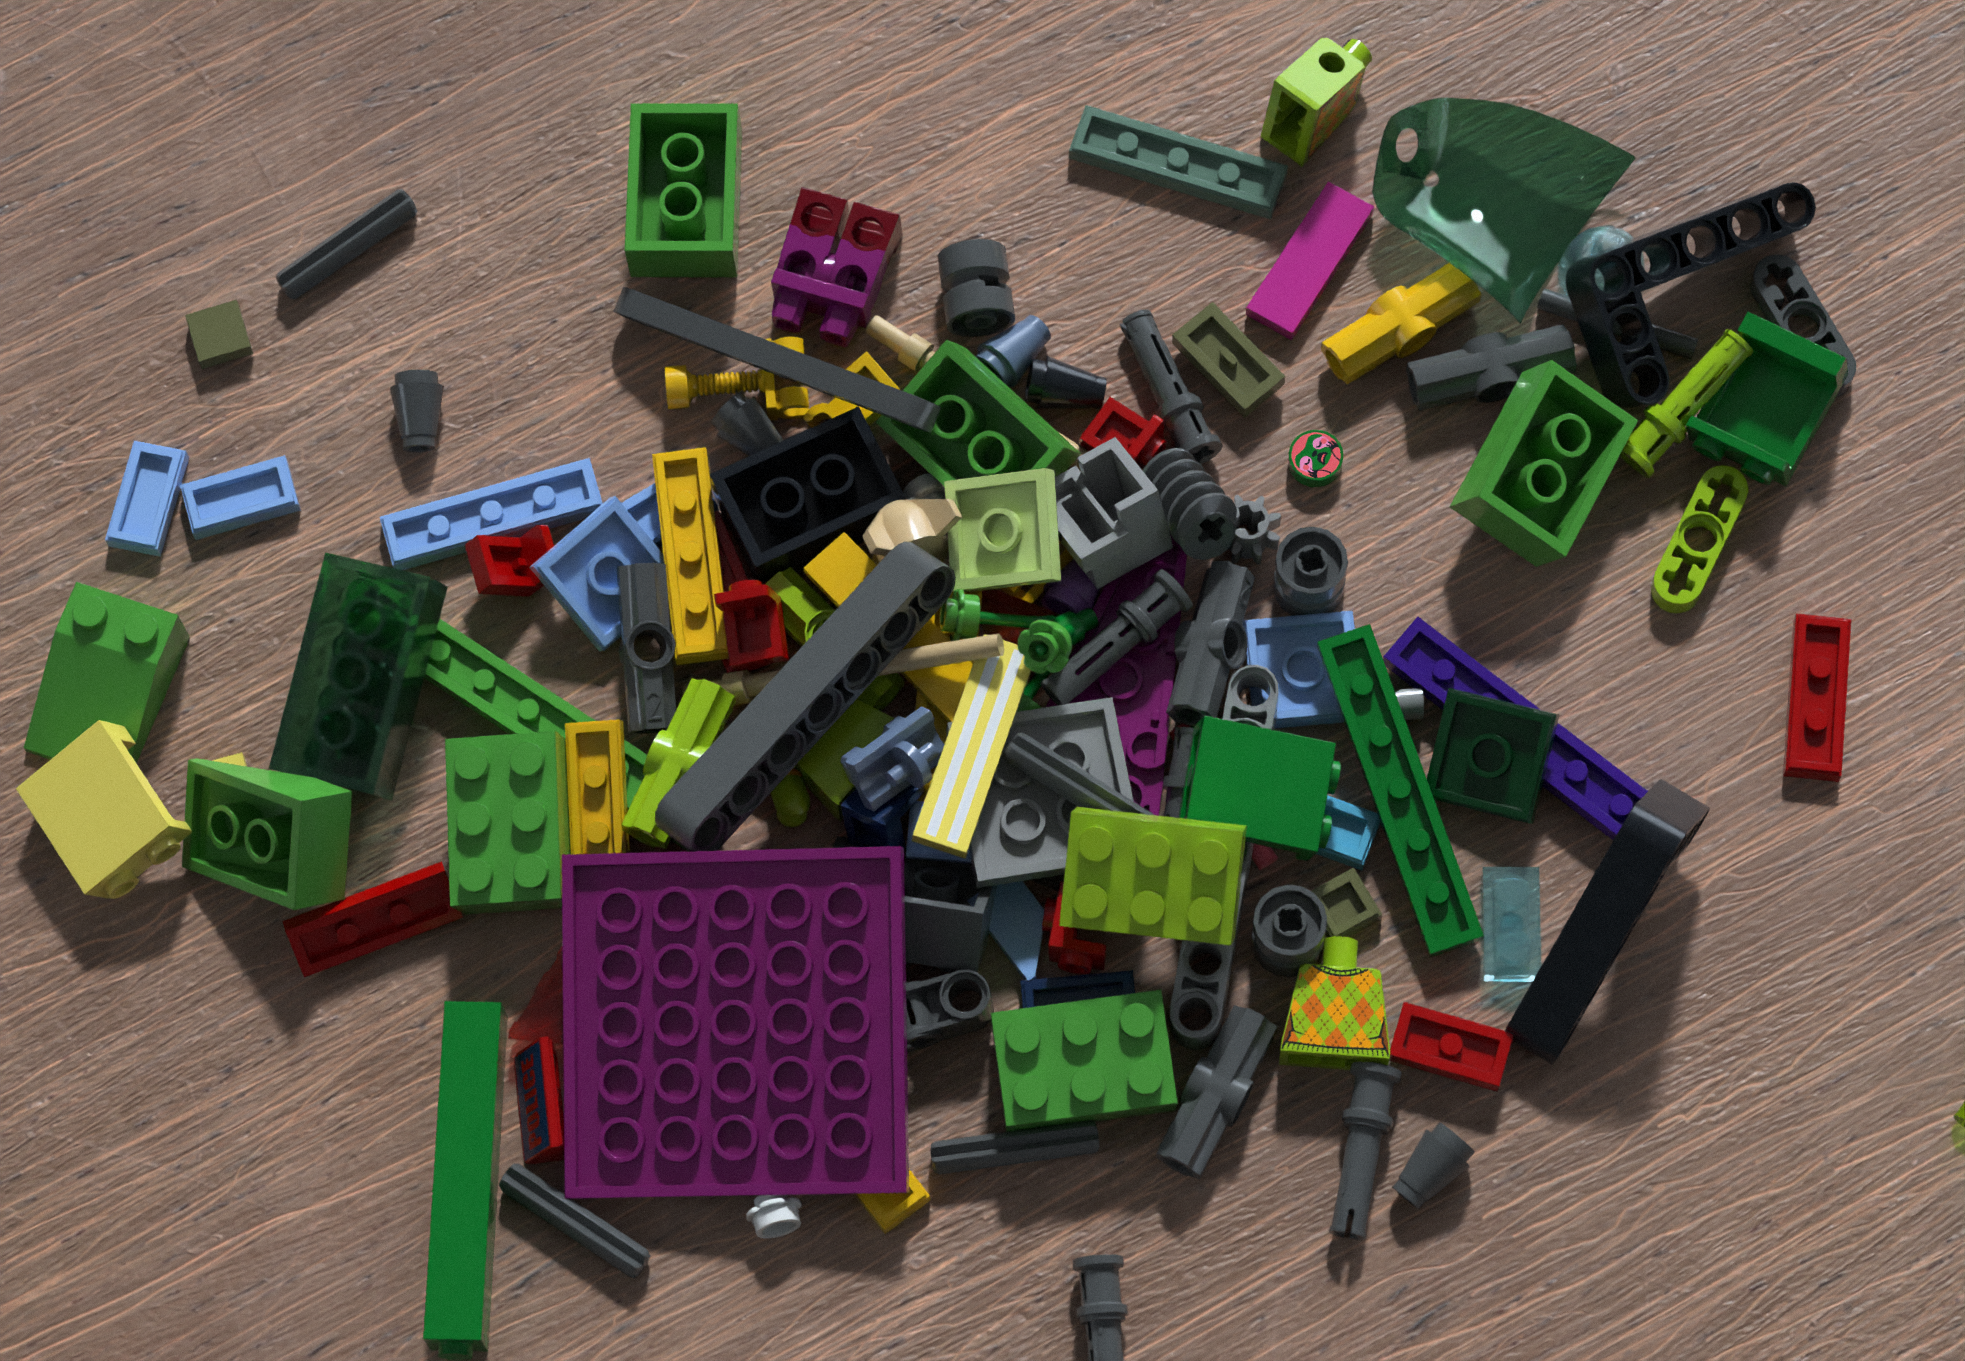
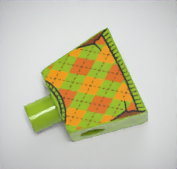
(1314, 97)
(1336, 1012)

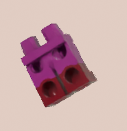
(832, 264)

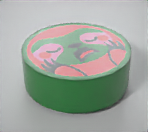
(1315, 458)

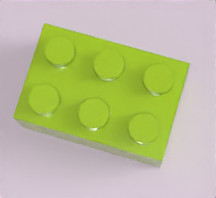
(1153, 875)

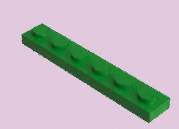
(1400, 791)

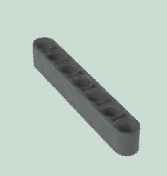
(805, 698)

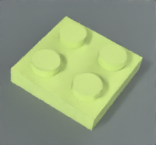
(1004, 530)

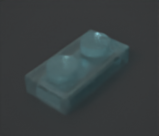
(1511, 923)

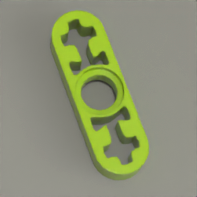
(1701, 500)

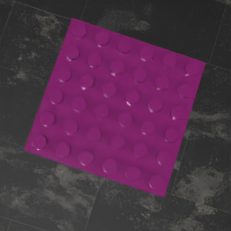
(735, 1023)

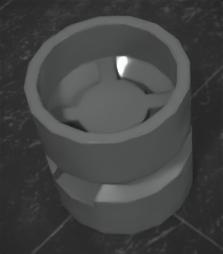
(976, 288)
(1310, 572)
(1288, 930)

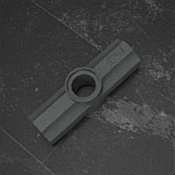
(1487, 366)
(646, 612)
(1210, 643)
(1216, 1092)

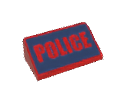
(540, 1102)

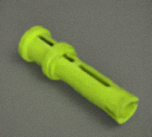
(1667, 421)

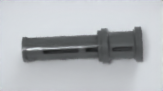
(1176, 405)
(1142, 627)
(1367, 1122)
(1101, 1305)

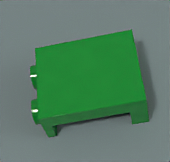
(1769, 403)
(1261, 781)

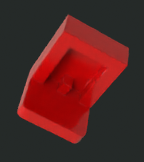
(1137, 435)
(503, 563)
(753, 624)
(1064, 948)

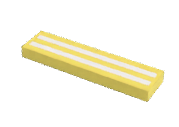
(972, 752)

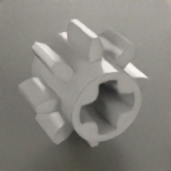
(1257, 520)

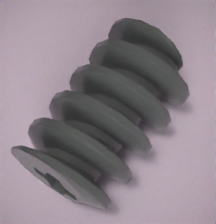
(1193, 504)

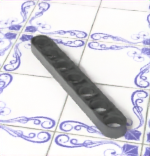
(778, 359)

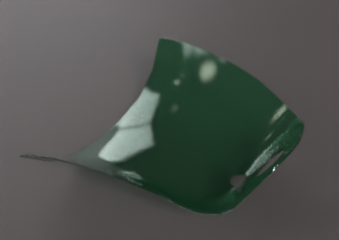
(1506, 189)

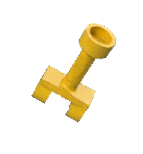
(783, 403)

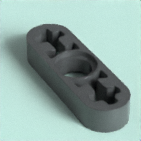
(1797, 286)

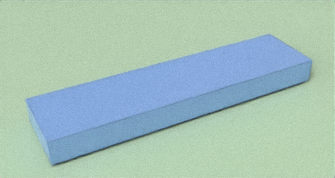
(502, 509)

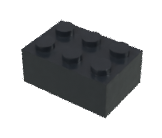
(805, 494)

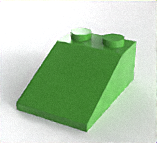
(107, 665)
(267, 832)

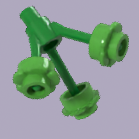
(1044, 644)

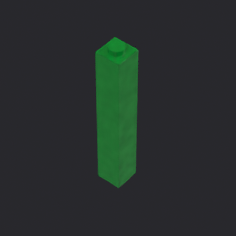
(465, 1179)

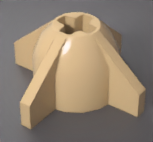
(912, 521)

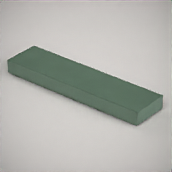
(1178, 162)

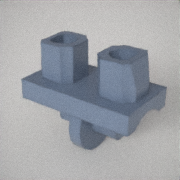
(895, 759)

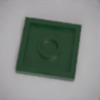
(1491, 755)

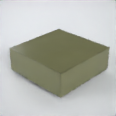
(219, 334)
(1347, 905)

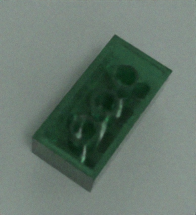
(358, 675)

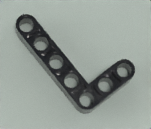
(1668, 260)
(1604, 917)

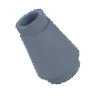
(1012, 350)

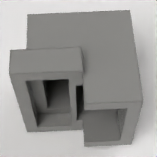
(1110, 514)

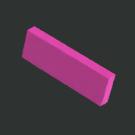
(1309, 260)

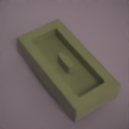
(1228, 359)

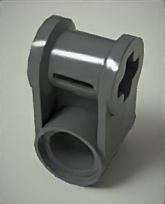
(934, 1011)

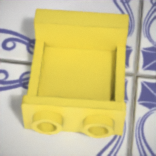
(102, 812)

